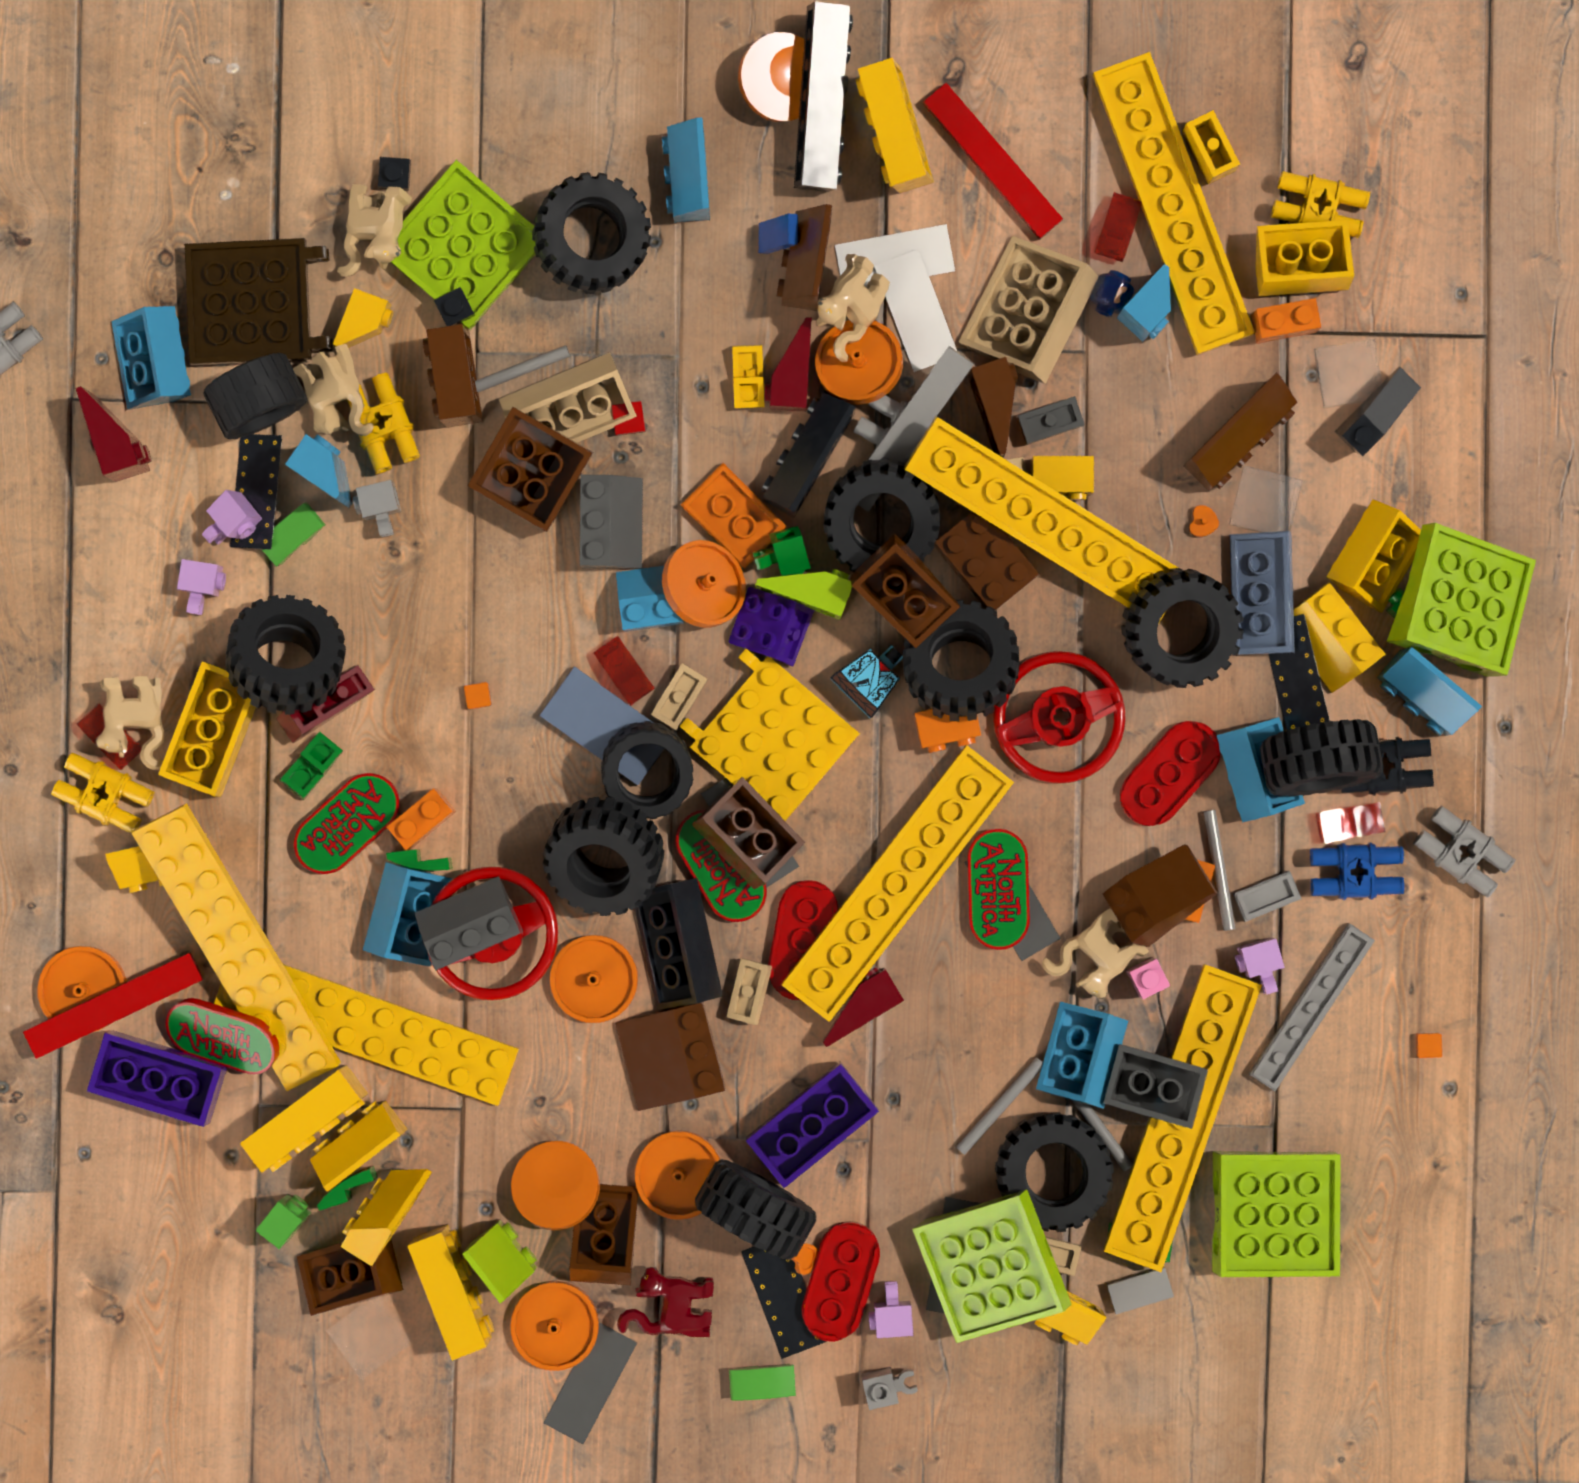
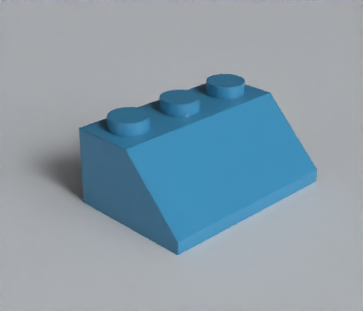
(686, 171)
(151, 357)
(320, 464)
(1427, 692)
(1246, 772)
(393, 923)
(1081, 1054)

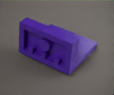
(771, 626)

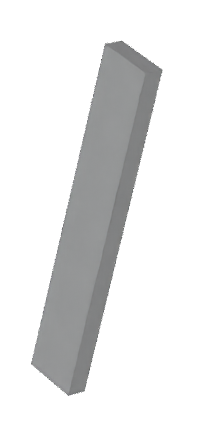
(920, 412)
(1311, 1007)

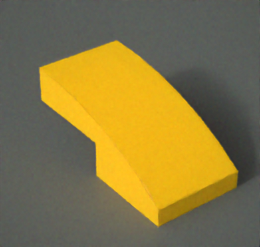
(748, 376)

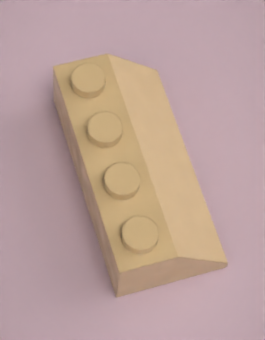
(576, 400)

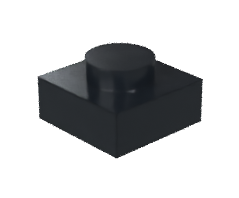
(394, 173)
(454, 307)

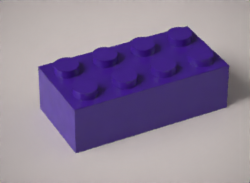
(157, 1078)
(812, 1124)

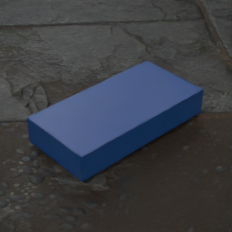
(778, 233)

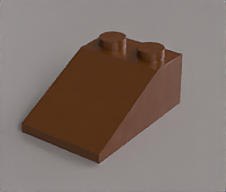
(994, 394)
(904, 591)
(1159, 895)
(606, 1238)
(340, 1279)

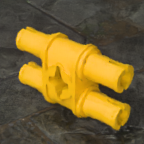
(1312, 188)
(396, 425)
(88, 800)

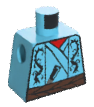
(869, 679)

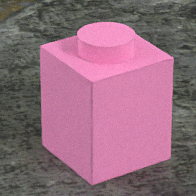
(1148, 978)

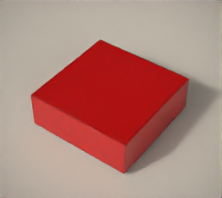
(631, 426)

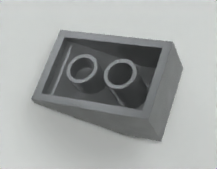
(1155, 1086)

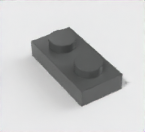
(1050, 420)

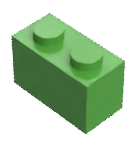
(284, 1220)

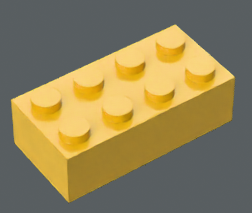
(895, 126)
(208, 733)
(299, 1122)
(451, 1292)

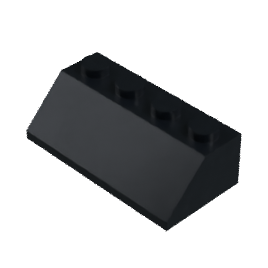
(809, 453)
(678, 946)

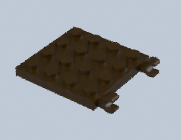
(250, 300)

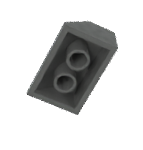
(611, 521)
(467, 923)

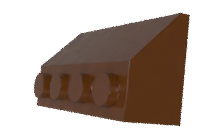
(1241, 433)

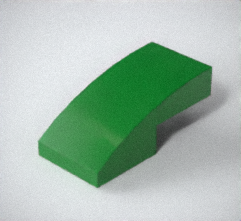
(311, 765)
(412, 859)
(341, 1193)

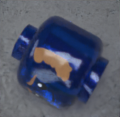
(1111, 293)

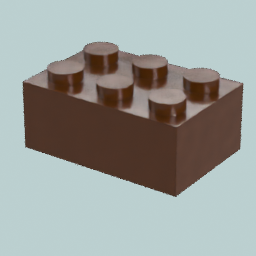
(452, 375)
(986, 560)
(748, 833)

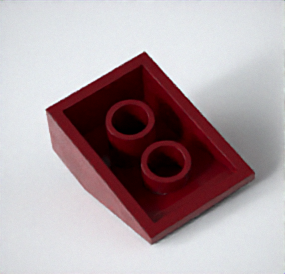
(116, 447)

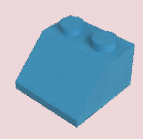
(1148, 308)
(643, 600)

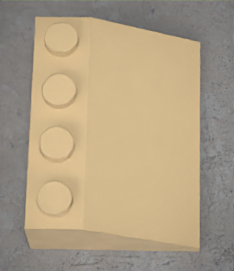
(1029, 308)

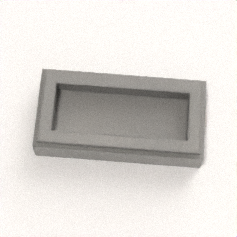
(1267, 896)
(1139, 1290)

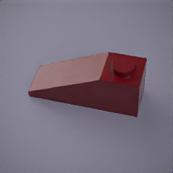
(790, 377)
(349, 690)
(869, 1000)

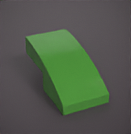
(293, 532)
(762, 1382)

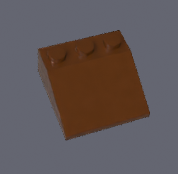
(806, 260)
(530, 469)
(670, 1056)

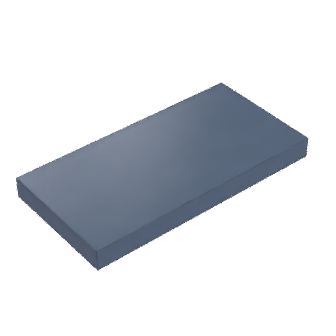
(1263, 591)
(593, 716)

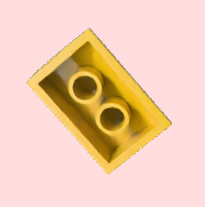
(1303, 258)
(1376, 555)
(1337, 638)
(132, 869)
(356, 1144)
(383, 1213)
(1077, 1322)

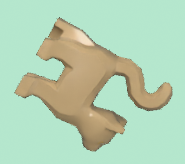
(374, 219)
(853, 300)
(330, 388)
(132, 713)
(1100, 947)

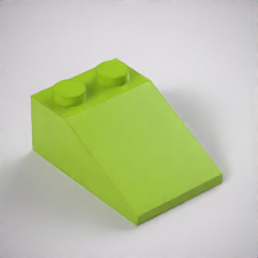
(818, 591)
(500, 1259)

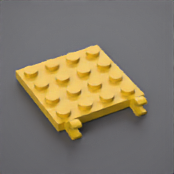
(773, 736)

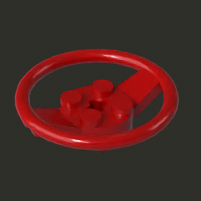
(1083, 710)
(530, 916)

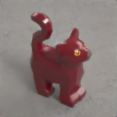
(676, 1308)

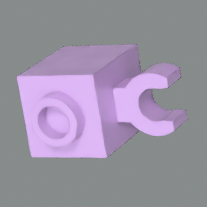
(232, 517)
(200, 580)
(1260, 959)
(893, 1316)

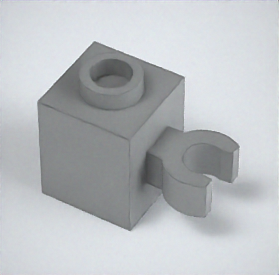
(378, 502)
(882, 1388)

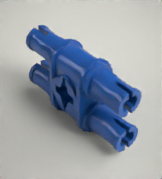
(1348, 885)

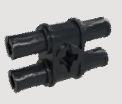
(1398, 778)

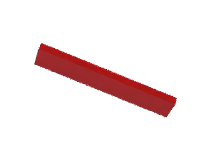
(992, 161)
(113, 1005)

